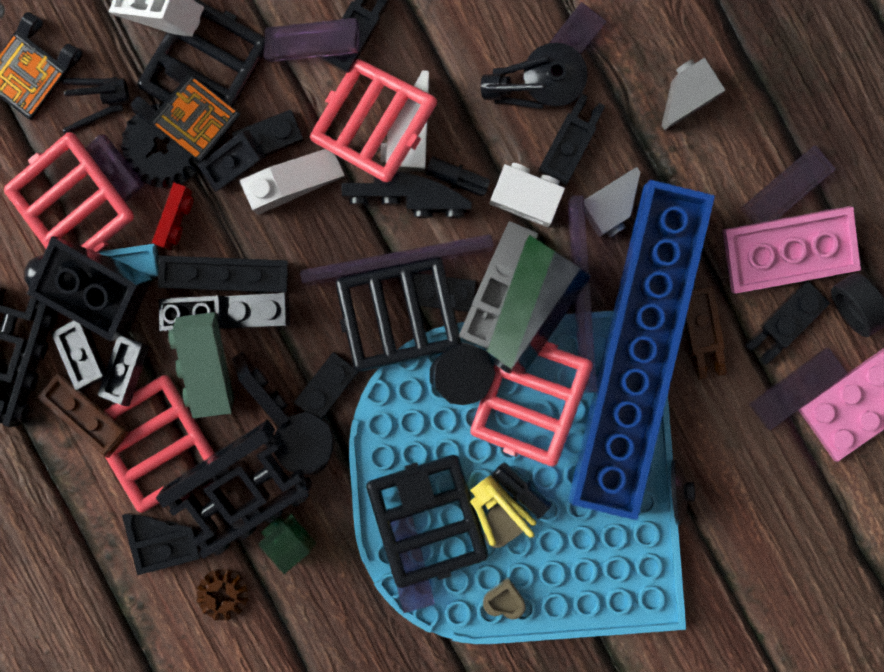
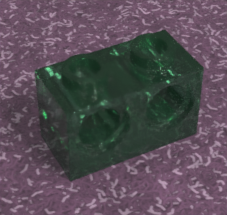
(286, 542)

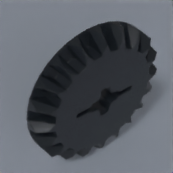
(155, 168)

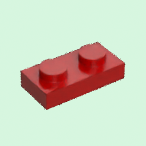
(169, 230)

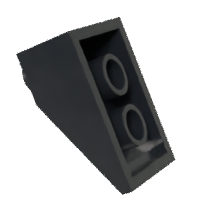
(89, 288)

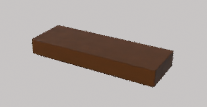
(83, 415)

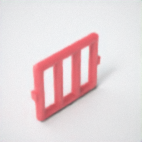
(364, 159)
(87, 165)
(178, 410)
(560, 427)

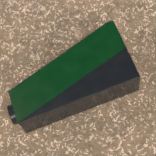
(534, 305)

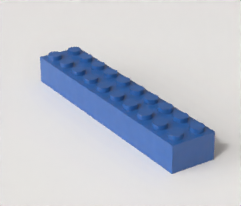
(641, 349)

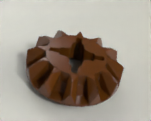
(235, 588)

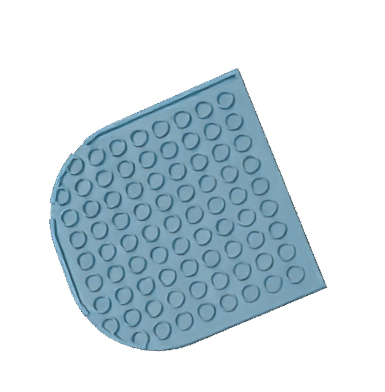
(582, 567)

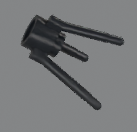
(498, 86)
(111, 92)

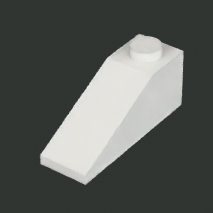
(171, 16)
(415, 159)
(290, 180)

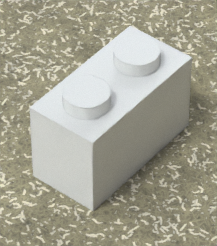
(527, 194)

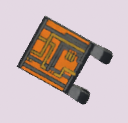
(28, 71)
(191, 115)

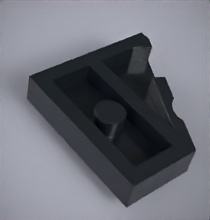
(159, 542)

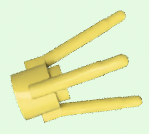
(490, 493)

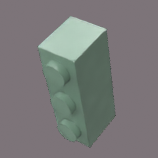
(202, 365)

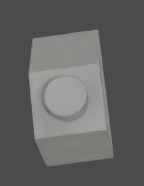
(690, 91)
(612, 204)

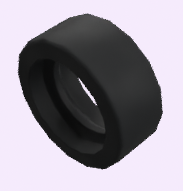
(859, 304)

